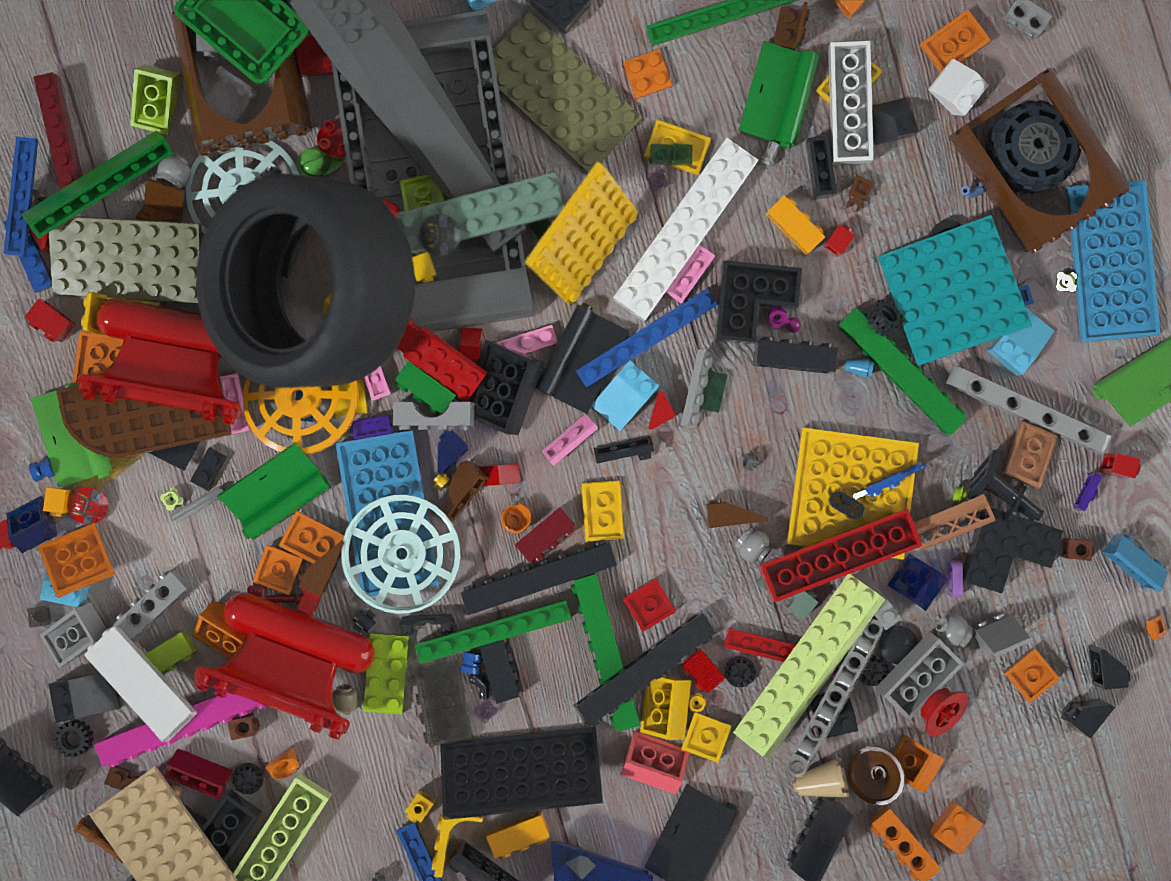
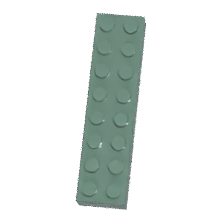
(490, 209)

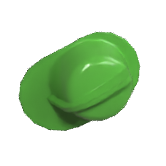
(316, 163)

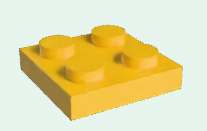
(706, 737)

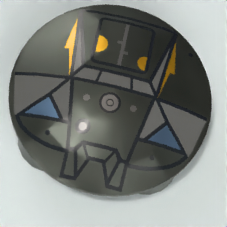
(439, 235)

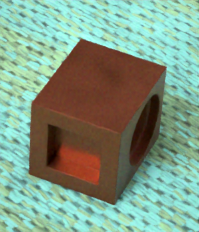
(1069, 549)
(237, 732)

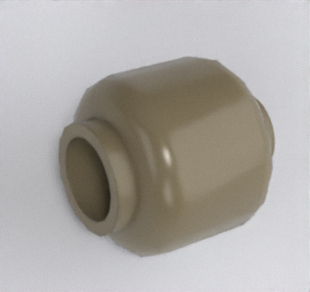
(344, 699)

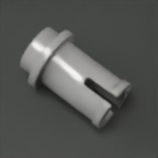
(770, 154)

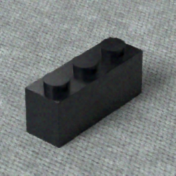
(820, 167)
(501, 671)

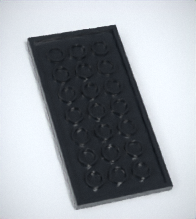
(520, 773)

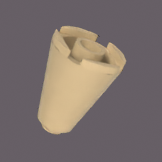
(823, 781)

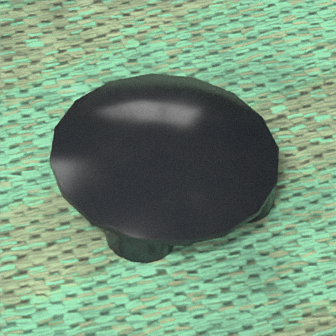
(897, 643)

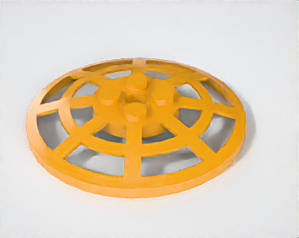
(301, 409)

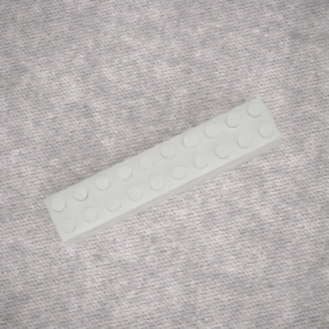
(685, 229)

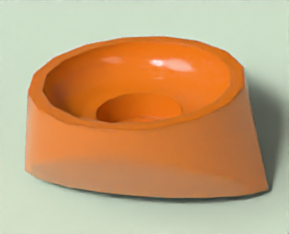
(283, 764)

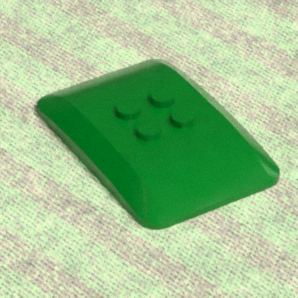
(248, 33)

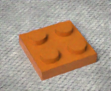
(647, 74)
(278, 569)
(1031, 675)

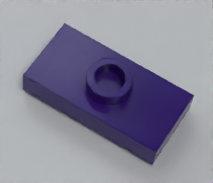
(372, 427)
(1087, 492)

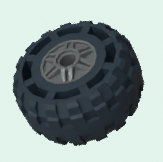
(1032, 147)

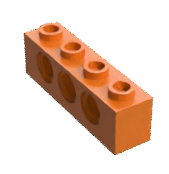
(926, 867)

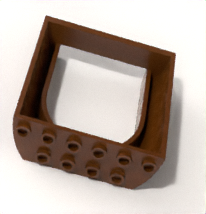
(281, 117)
(1028, 225)

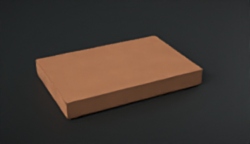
(1030, 454)

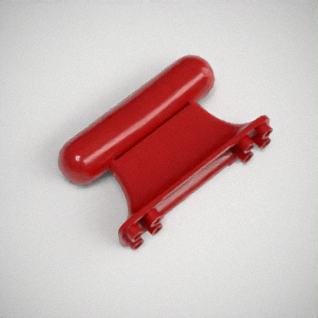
(161, 361)
(287, 661)

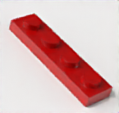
(758, 645)

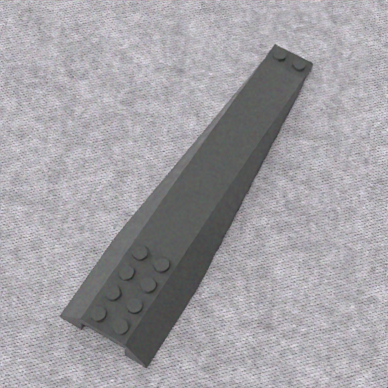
(396, 82)

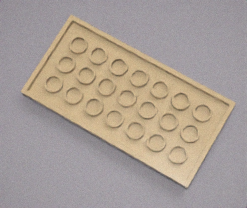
(158, 834)

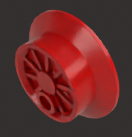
(943, 710)

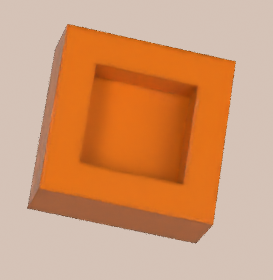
(1156, 627)

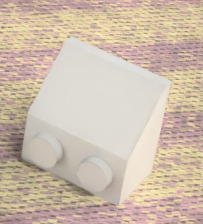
(958, 88)

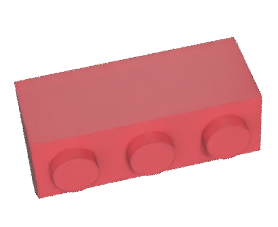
(655, 762)

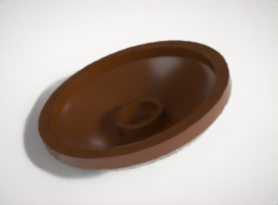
(867, 781)

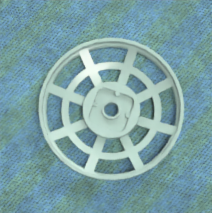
(233, 178)
(388, 554)

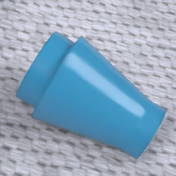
(861, 367)

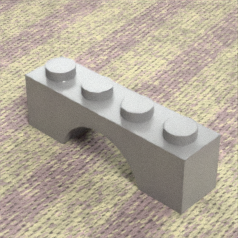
(409, 414)

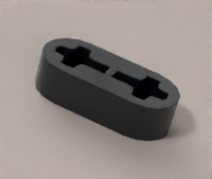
(843, 508)

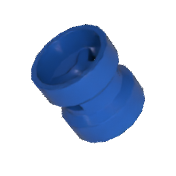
(41, 470)
(471, 662)

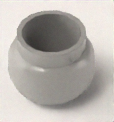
(174, 171)
(753, 545)
(954, 630)

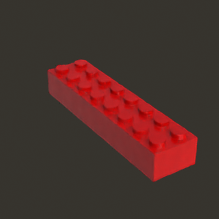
(839, 555)

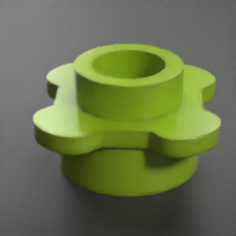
(960, 494)

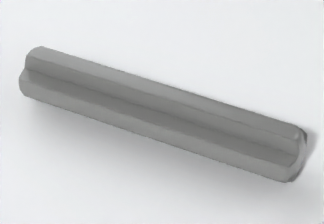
(196, 505)

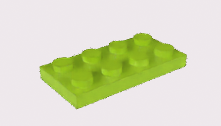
(387, 674)

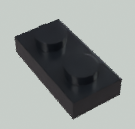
(208, 468)

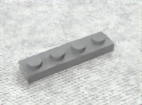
(695, 393)

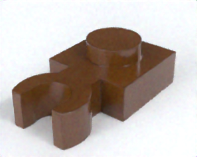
(860, 191)
(119, 778)

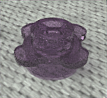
(657, 185)
(490, 711)

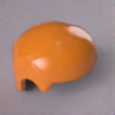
(516, 518)

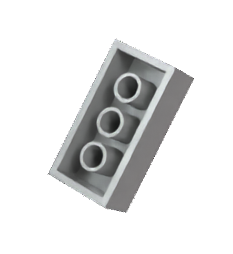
(919, 675)

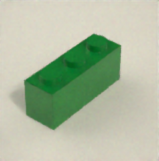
(425, 388)

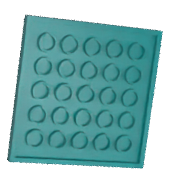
(954, 290)

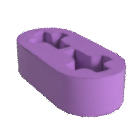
(955, 579)

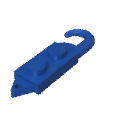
(890, 481)

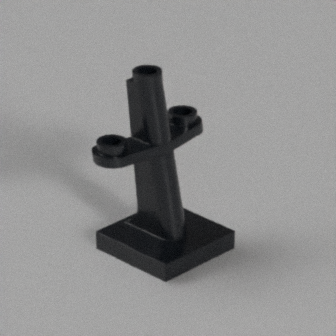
(990, 481)

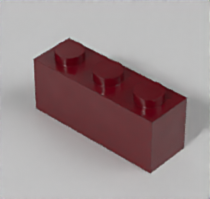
(545, 535)
(198, 773)

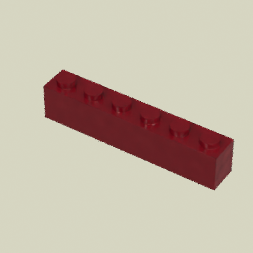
(58, 128)

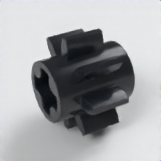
(364, 621)

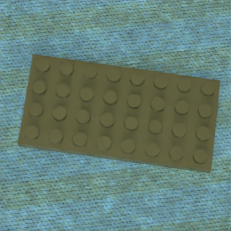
(561, 93)
(126, 258)

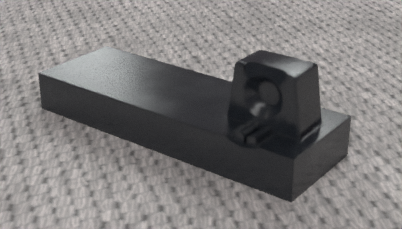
(640, 446)

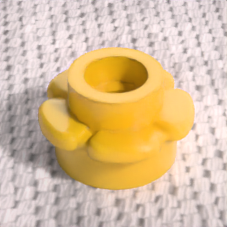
(441, 481)
(700, 706)

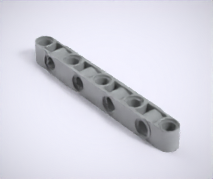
(1029, 410)
(828, 710)

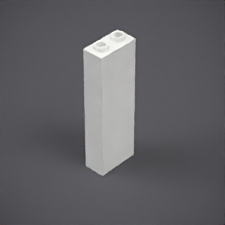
(140, 683)

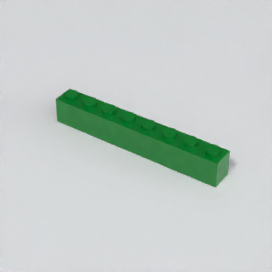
(97, 184)
(902, 372)
(493, 631)
(602, 643)

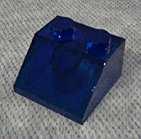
(450, 450)
(30, 525)
(917, 582)

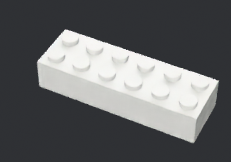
(850, 102)

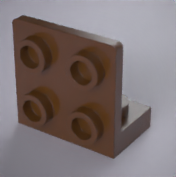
(790, 25)
(162, 202)

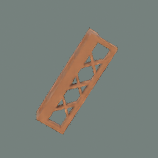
(954, 514)

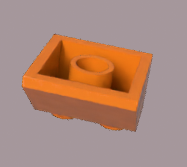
(918, 762)
(955, 827)

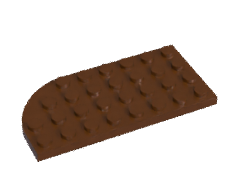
(133, 425)

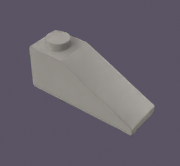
(886, 614)

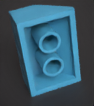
(1136, 562)

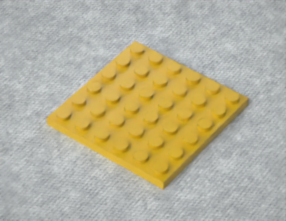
(583, 235)
(845, 464)

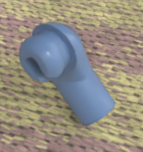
(973, 192)

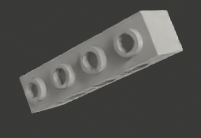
(177, 588)

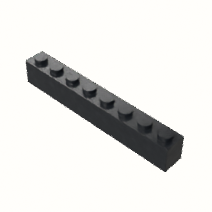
(539, 578)
(644, 669)

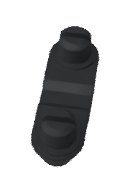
(408, 622)

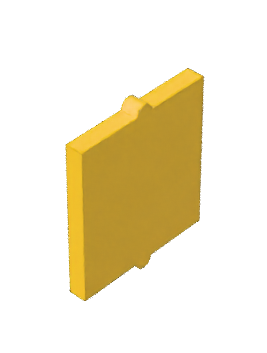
(344, 404)

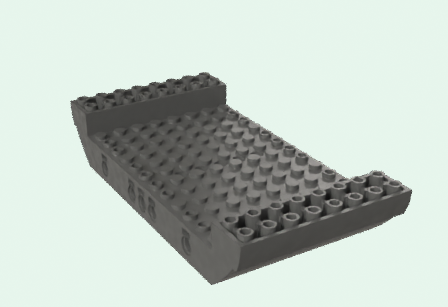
(473, 280)

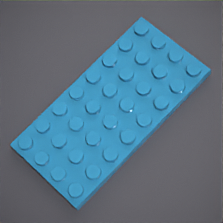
(1115, 267)
(375, 470)

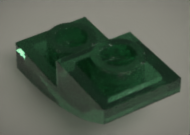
(670, 154)

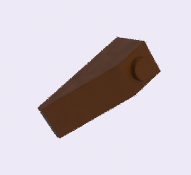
(463, 487)
(725, 514)
(318, 575)

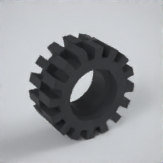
(884, 318)
(82, 730)

